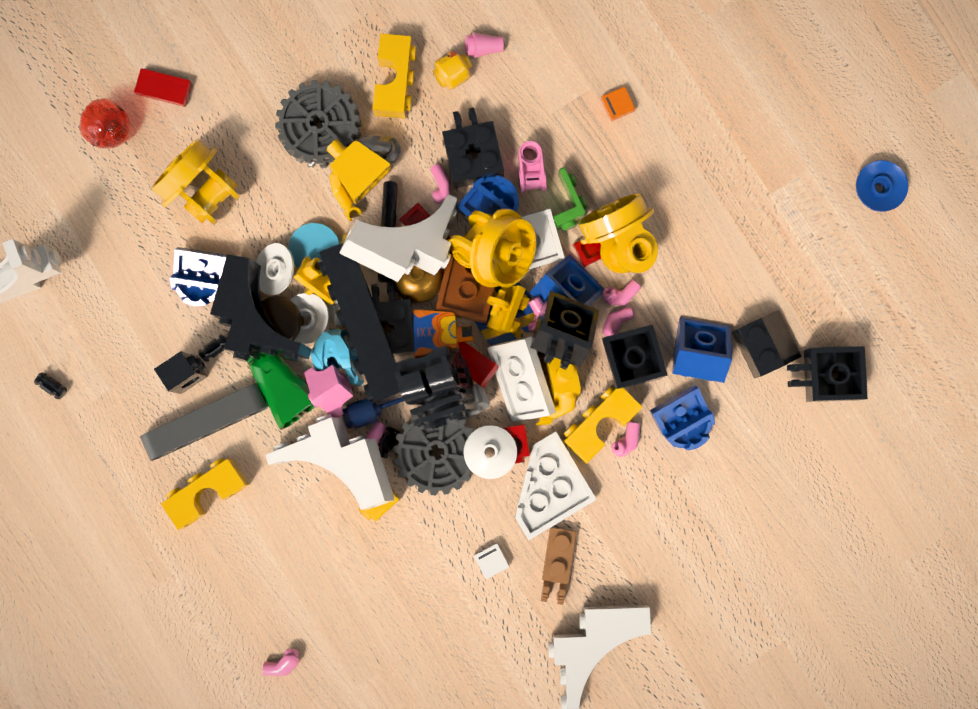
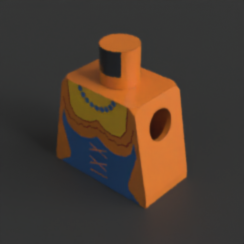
(437, 330)

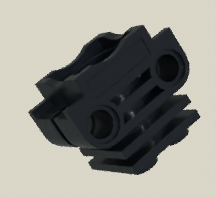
(438, 386)

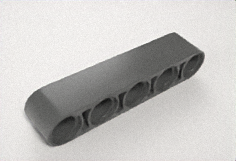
(203, 422)

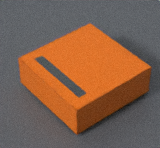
(617, 103)

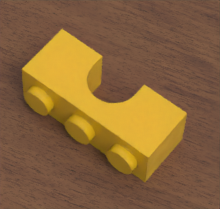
(393, 98)
(616, 405)
(184, 504)

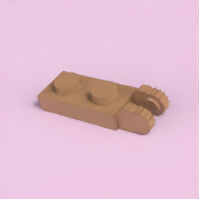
(558, 562)

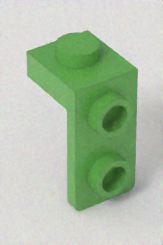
(569, 218)

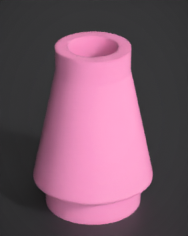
(482, 44)

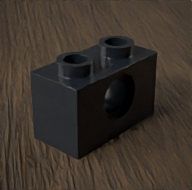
(181, 372)

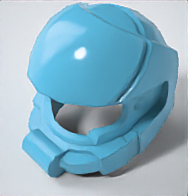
(333, 349)

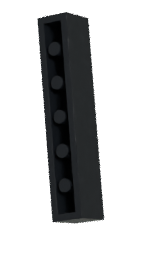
(363, 324)

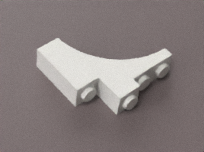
(397, 249)
(26, 268)
(352, 461)
(603, 630)

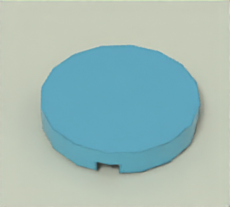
(310, 240)

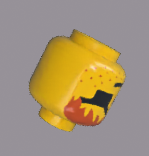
(452, 70)

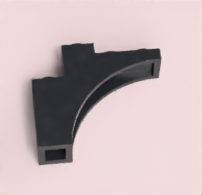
(241, 309)

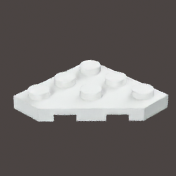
(550, 488)

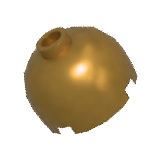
(419, 285)

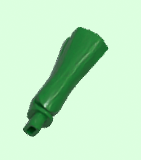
(282, 389)

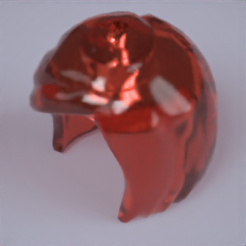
(104, 124)

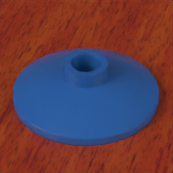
(890, 178)

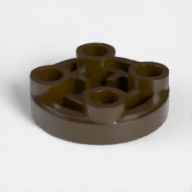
(284, 316)

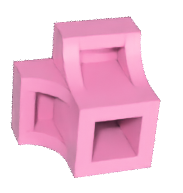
(328, 389)

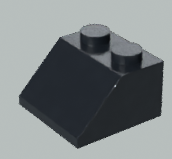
(766, 344)
(634, 357)

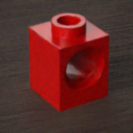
(520, 433)

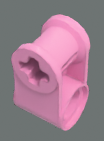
(532, 172)

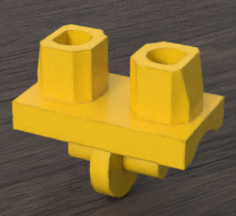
(313, 280)
(505, 308)

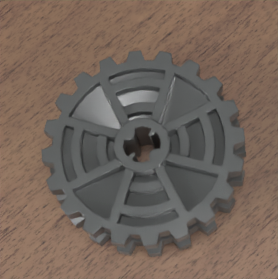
(304, 108)
(424, 469)

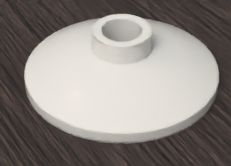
(276, 268)
(312, 307)
(504, 448)

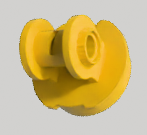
(181, 173)
(622, 237)
(496, 247)

